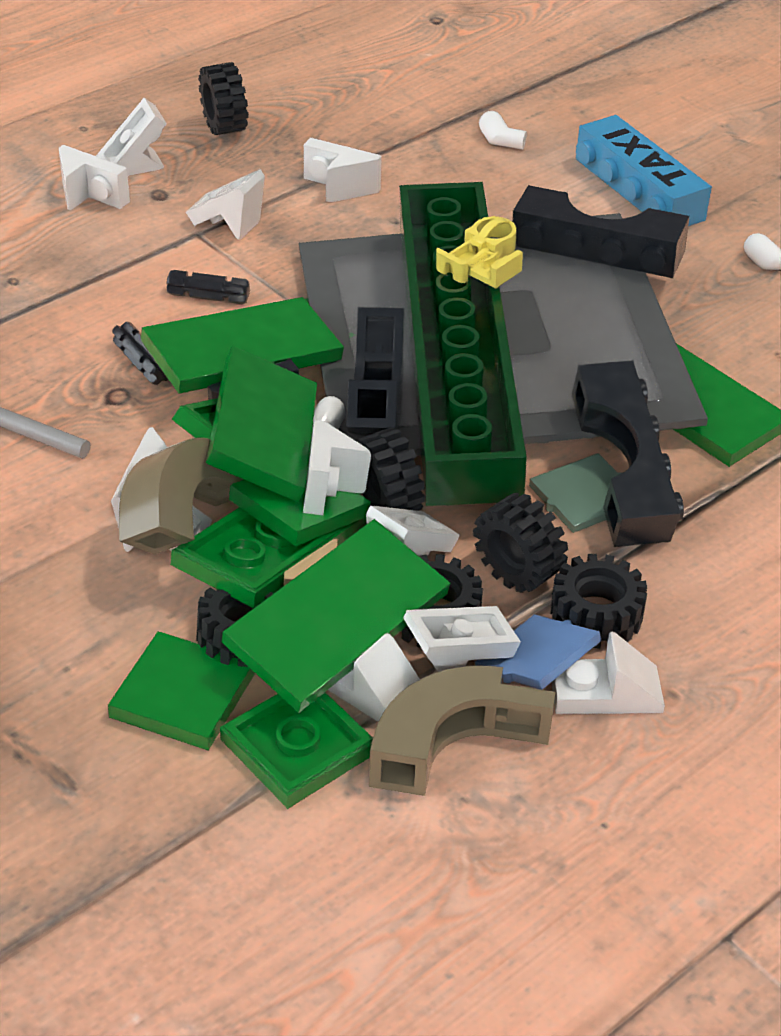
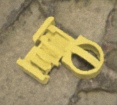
(484, 257)

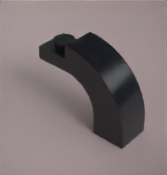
(378, 374)

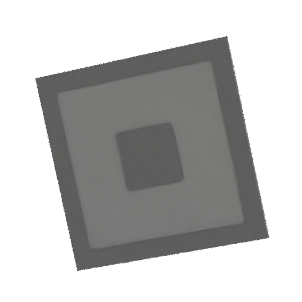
(555, 318)

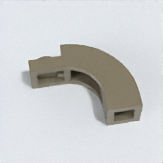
(160, 495)
(450, 708)

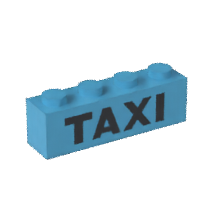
(641, 169)

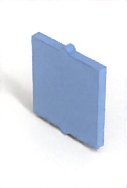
(544, 651)

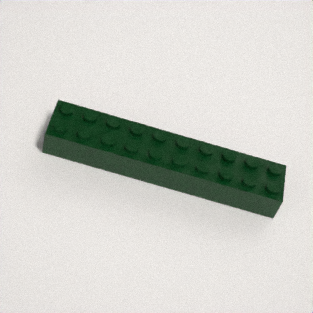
(459, 356)

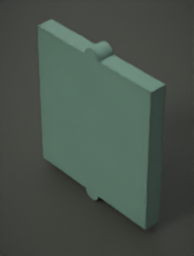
(576, 491)

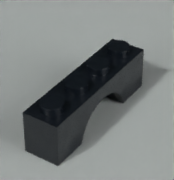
(642, 243)
(641, 500)

